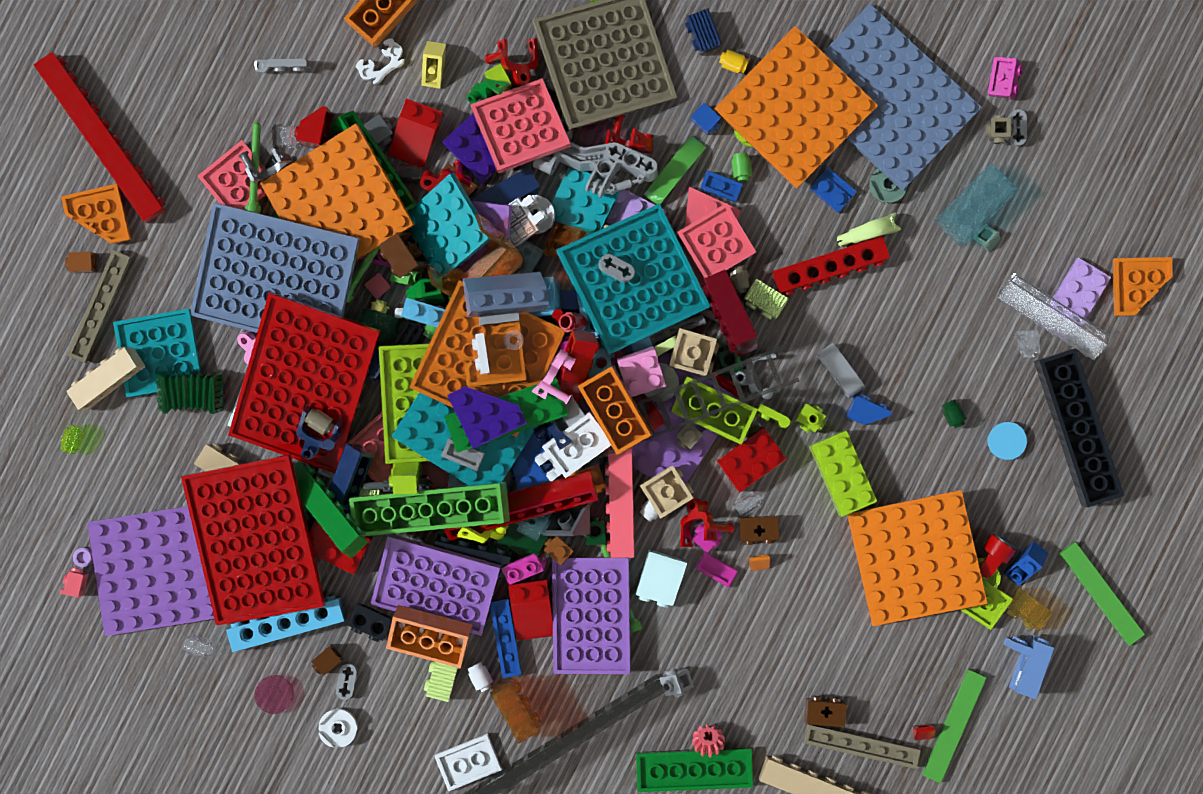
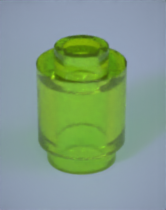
(71, 439)

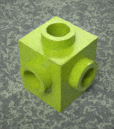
(804, 415)

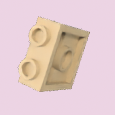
(693, 352)
(667, 491)

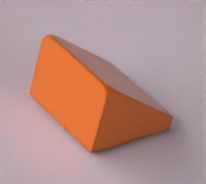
(759, 562)

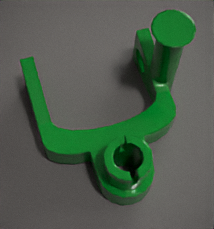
(483, 90)

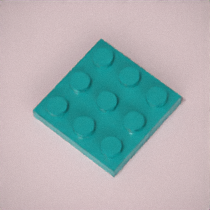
(581, 208)

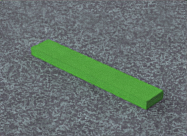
(1101, 593)
(954, 726)

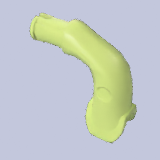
(869, 230)

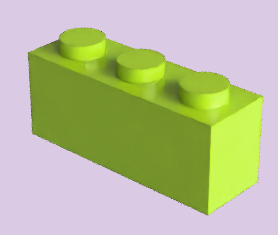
(405, 477)

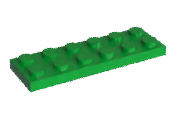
(533, 407)
(691, 771)

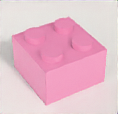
(641, 371)

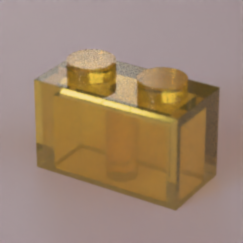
(1028, 610)

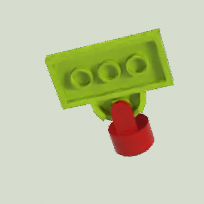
(999, 551)

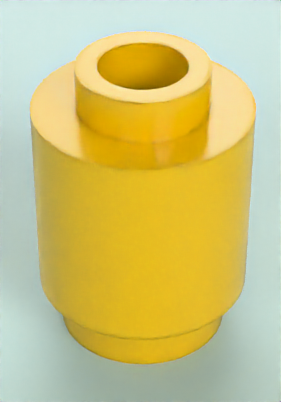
(733, 61)

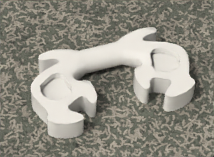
(367, 71)

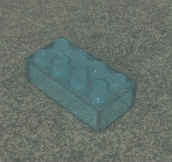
(976, 204)

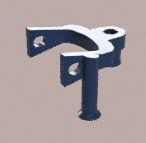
(552, 432)
(315, 443)

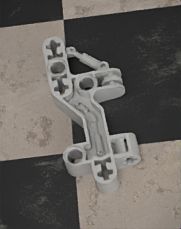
(596, 159)

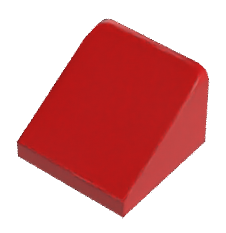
(923, 732)

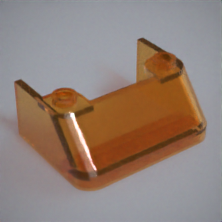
(497, 260)

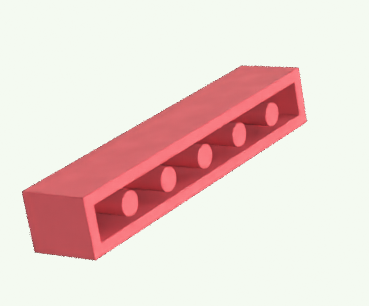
(620, 504)

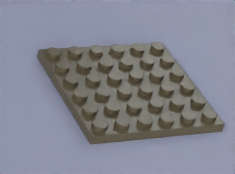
(604, 60)

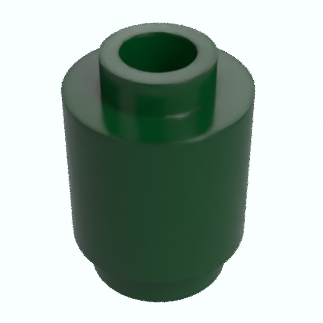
(954, 413)

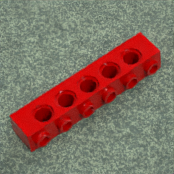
(875, 246)

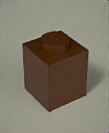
(326, 660)

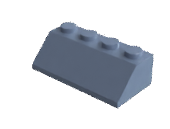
(505, 294)

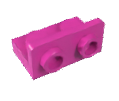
(1005, 77)
(524, 568)

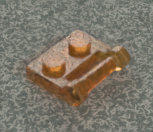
(562, 235)

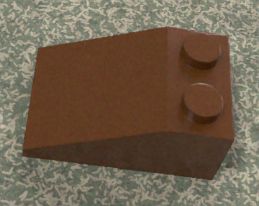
(403, 254)

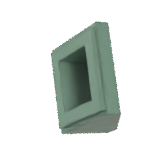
(987, 237)

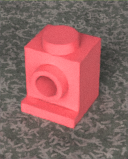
(75, 582)

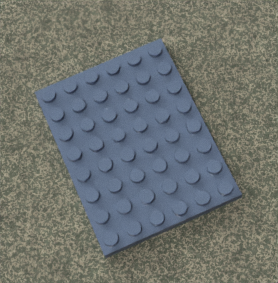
(914, 97)
(263, 254)

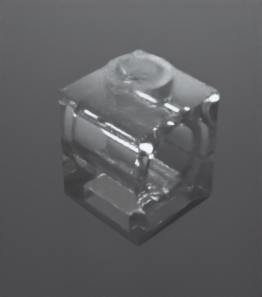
(286, 137)

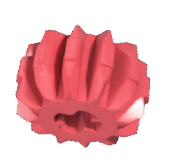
(714, 740)

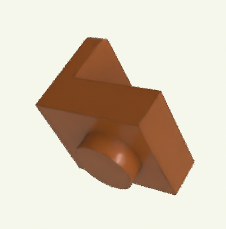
(558, 549)

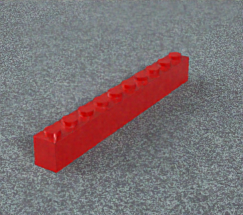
(99, 136)

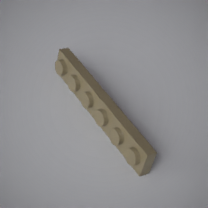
(99, 306)
(861, 746)

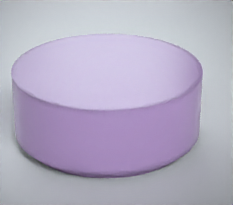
(83, 557)

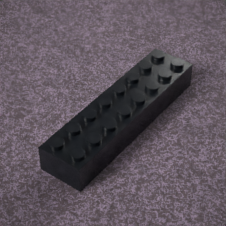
(1078, 428)

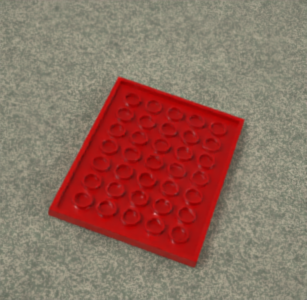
(300, 362)
(253, 540)

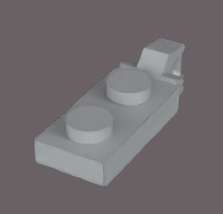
(280, 64)

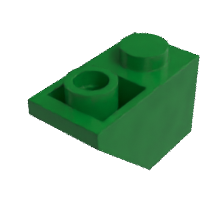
(426, 293)

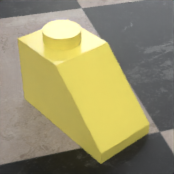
(433, 64)

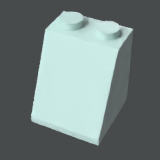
(660, 578)

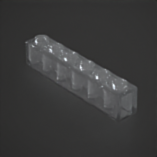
(1053, 316)

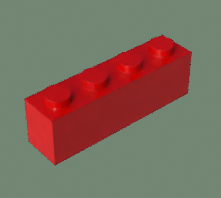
(582, 347)

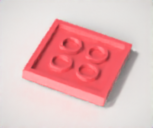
(229, 180)
(716, 241)

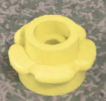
(379, 306)

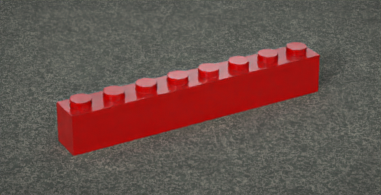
(543, 500)

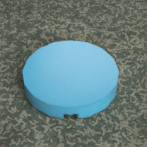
(1007, 440)

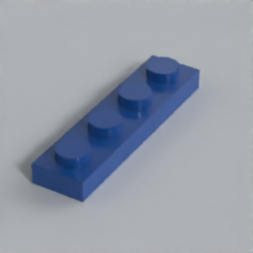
(505, 638)

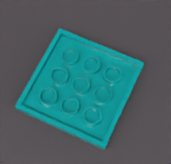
(447, 226)
(163, 344)

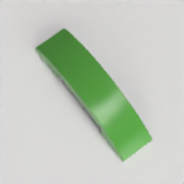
(674, 170)

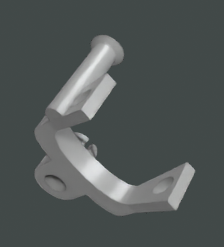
(748, 379)

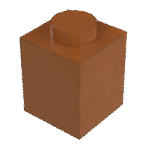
(81, 262)

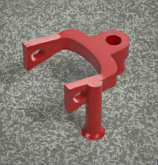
(521, 72)
(644, 141)
(435, 180)
(698, 510)

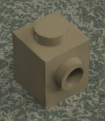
(688, 436)

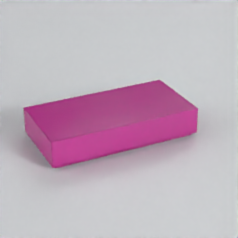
(716, 569)

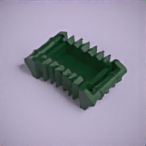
(190, 390)

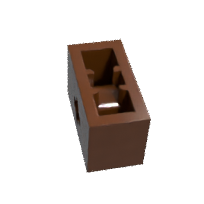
(748, 524)
(815, 716)

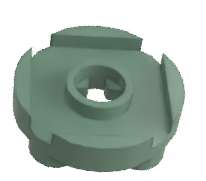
(883, 194)

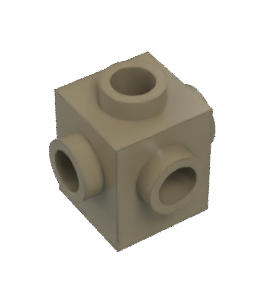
(1002, 123)

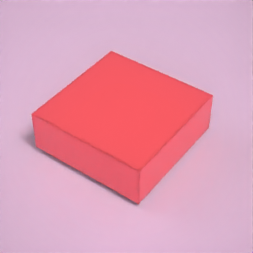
(378, 286)

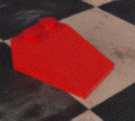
(415, 133)
(531, 609)

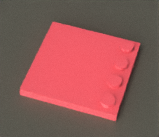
(520, 125)

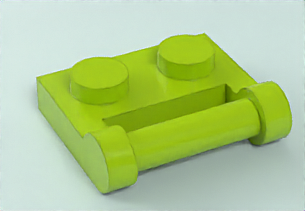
(767, 413)

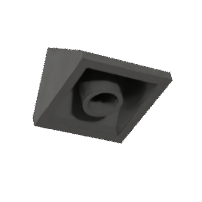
(569, 522)

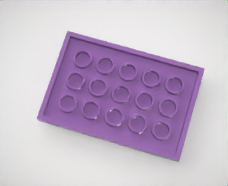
(435, 582)
(591, 616)

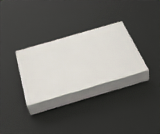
(468, 762)

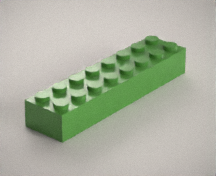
(431, 509)

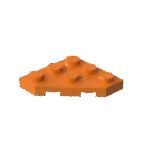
(100, 212)
(1138, 281)
(503, 363)

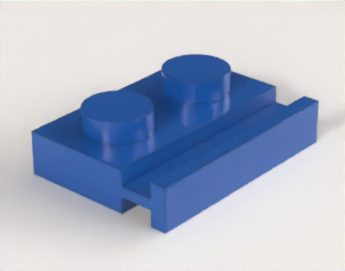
(832, 190)

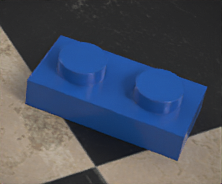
(721, 186)

